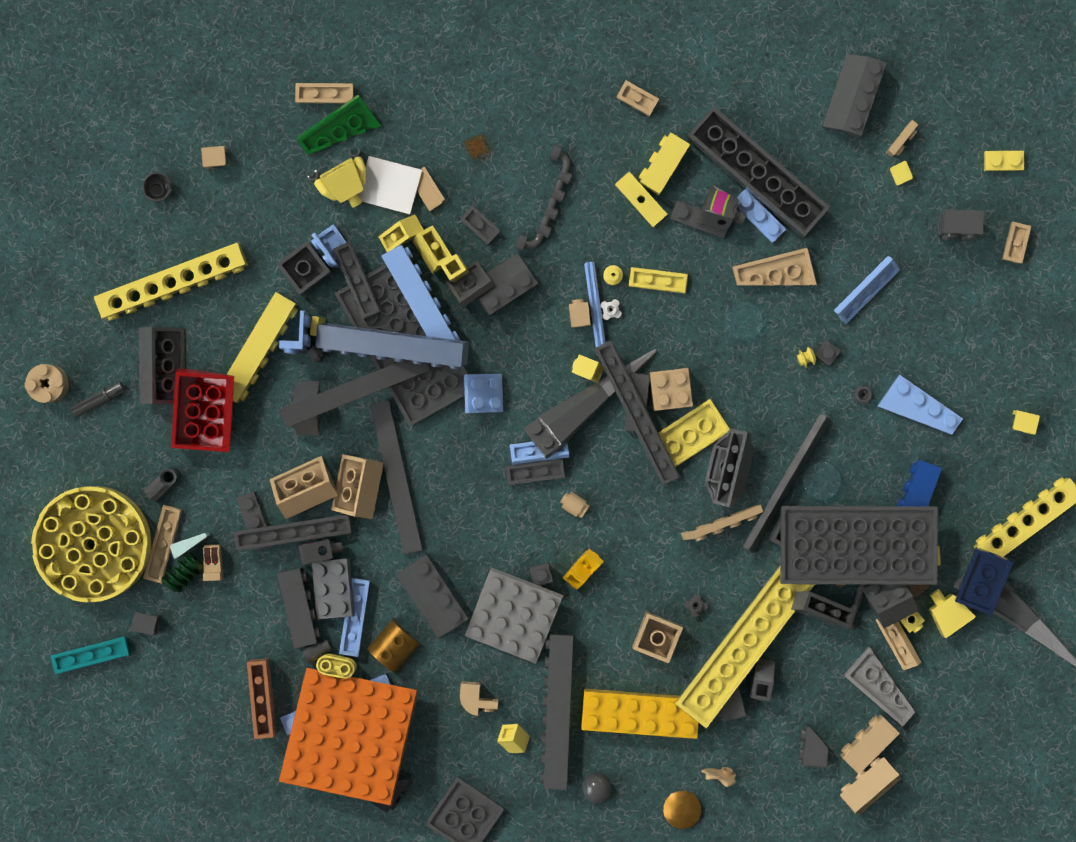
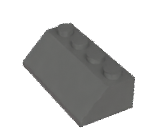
(854, 95)
(159, 358)
(432, 595)

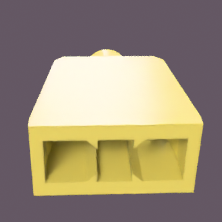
(949, 614)

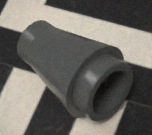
(315, 651)

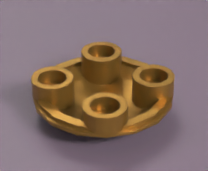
(682, 809)

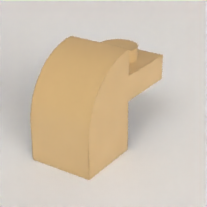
(471, 699)

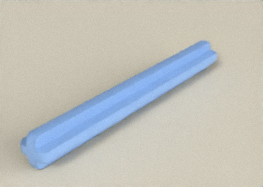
(594, 303)

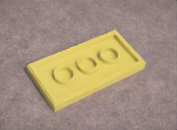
(693, 432)

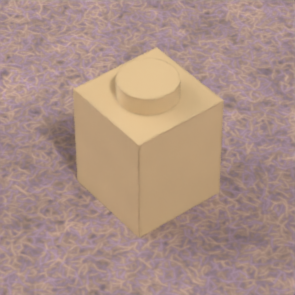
(579, 313)

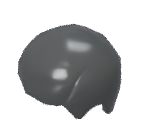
(156, 187)
(597, 788)

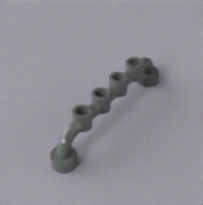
(550, 212)

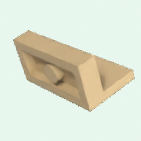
(429, 192)

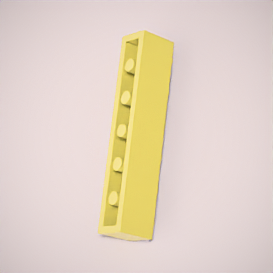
(260, 343)

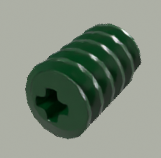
(183, 573)

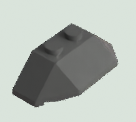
(729, 467)

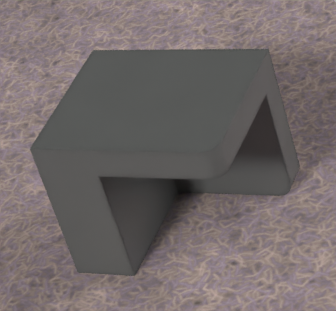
(145, 623)

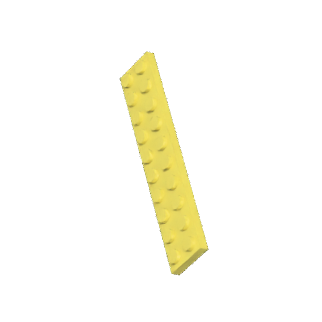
(740, 650)

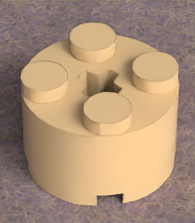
(36, 384)

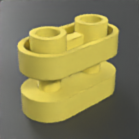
(336, 665)

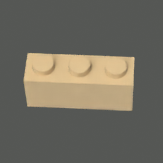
(869, 743)

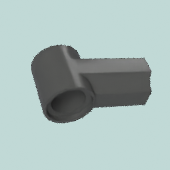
(161, 484)

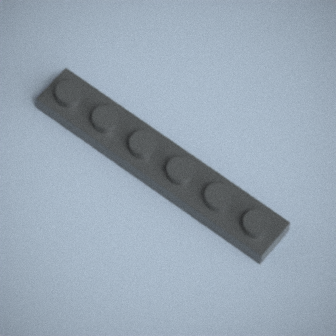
(292, 532)

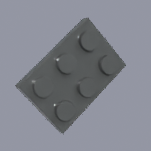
(333, 589)

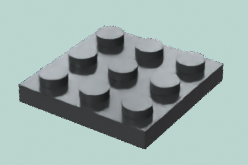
(464, 813)

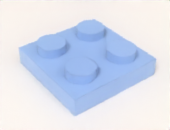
(483, 393)

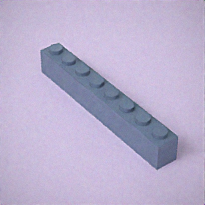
(393, 345)

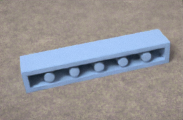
(417, 293)

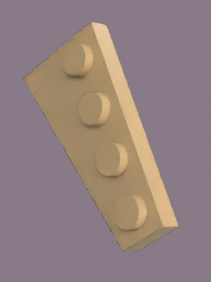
(779, 270)
(719, 524)

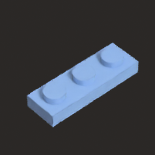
(760, 216)
(529, 453)

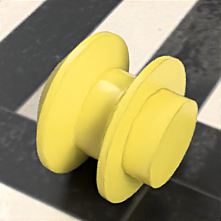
(613, 275)
(806, 357)

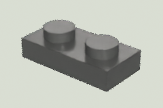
(480, 225)

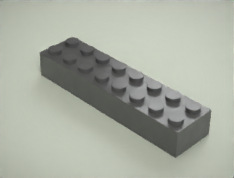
(757, 172)

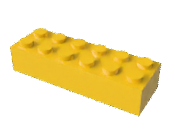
(636, 714)

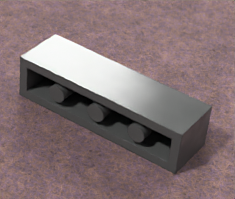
(298, 607)

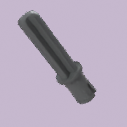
(99, 398)

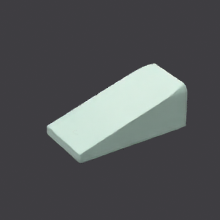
(182, 547)

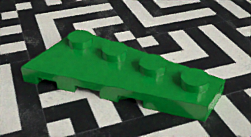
(338, 126)

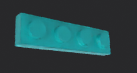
(90, 655)

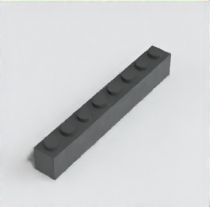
(558, 711)

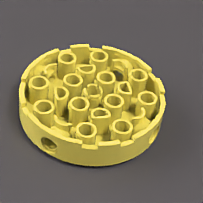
(63, 549)

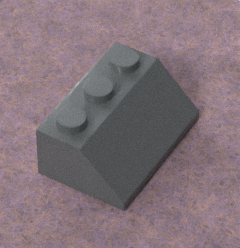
(511, 281)

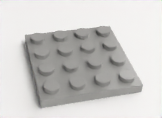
(513, 615)

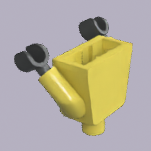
(343, 181)

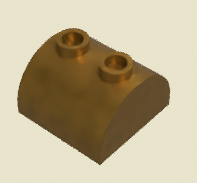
(393, 646)

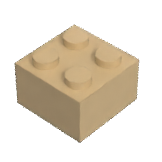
(670, 389)
(657, 637)

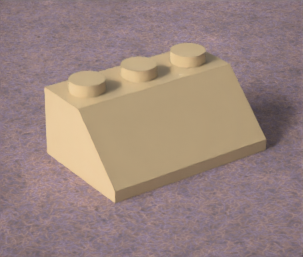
(357, 486)
(303, 487)
(870, 785)

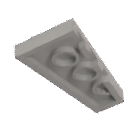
(875, 682)

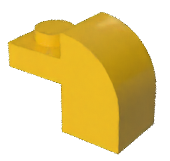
(582, 569)

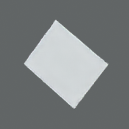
(390, 185)

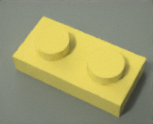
(1003, 160)

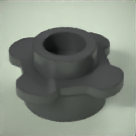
(695, 600)

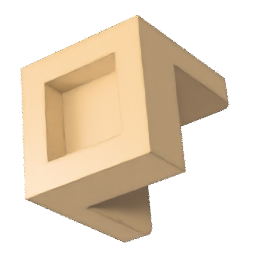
(213, 156)

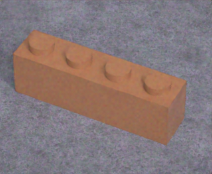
(261, 698)

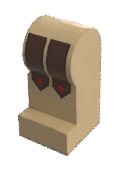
(212, 563)

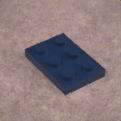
(984, 581)

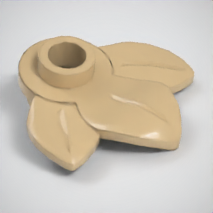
(724, 775)

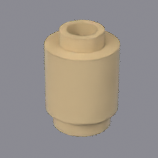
(574, 504)

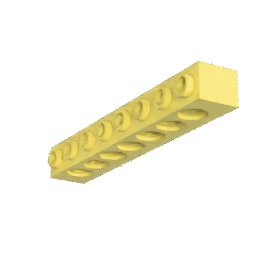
(106, 300)

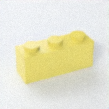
(663, 163)

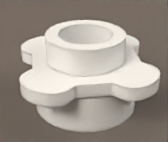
(609, 314)

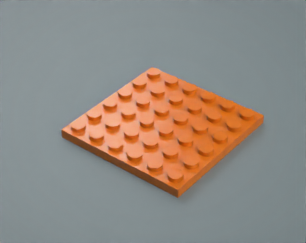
(348, 737)

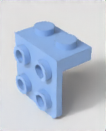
(326, 242)
(293, 347)

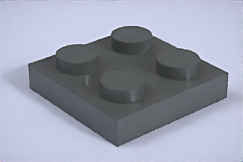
(471, 285)

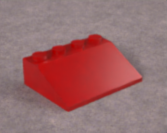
(202, 410)

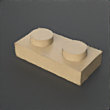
(637, 98)
(908, 133)
(1016, 242)

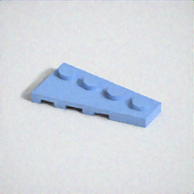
(917, 405)

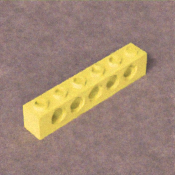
(1038, 520)

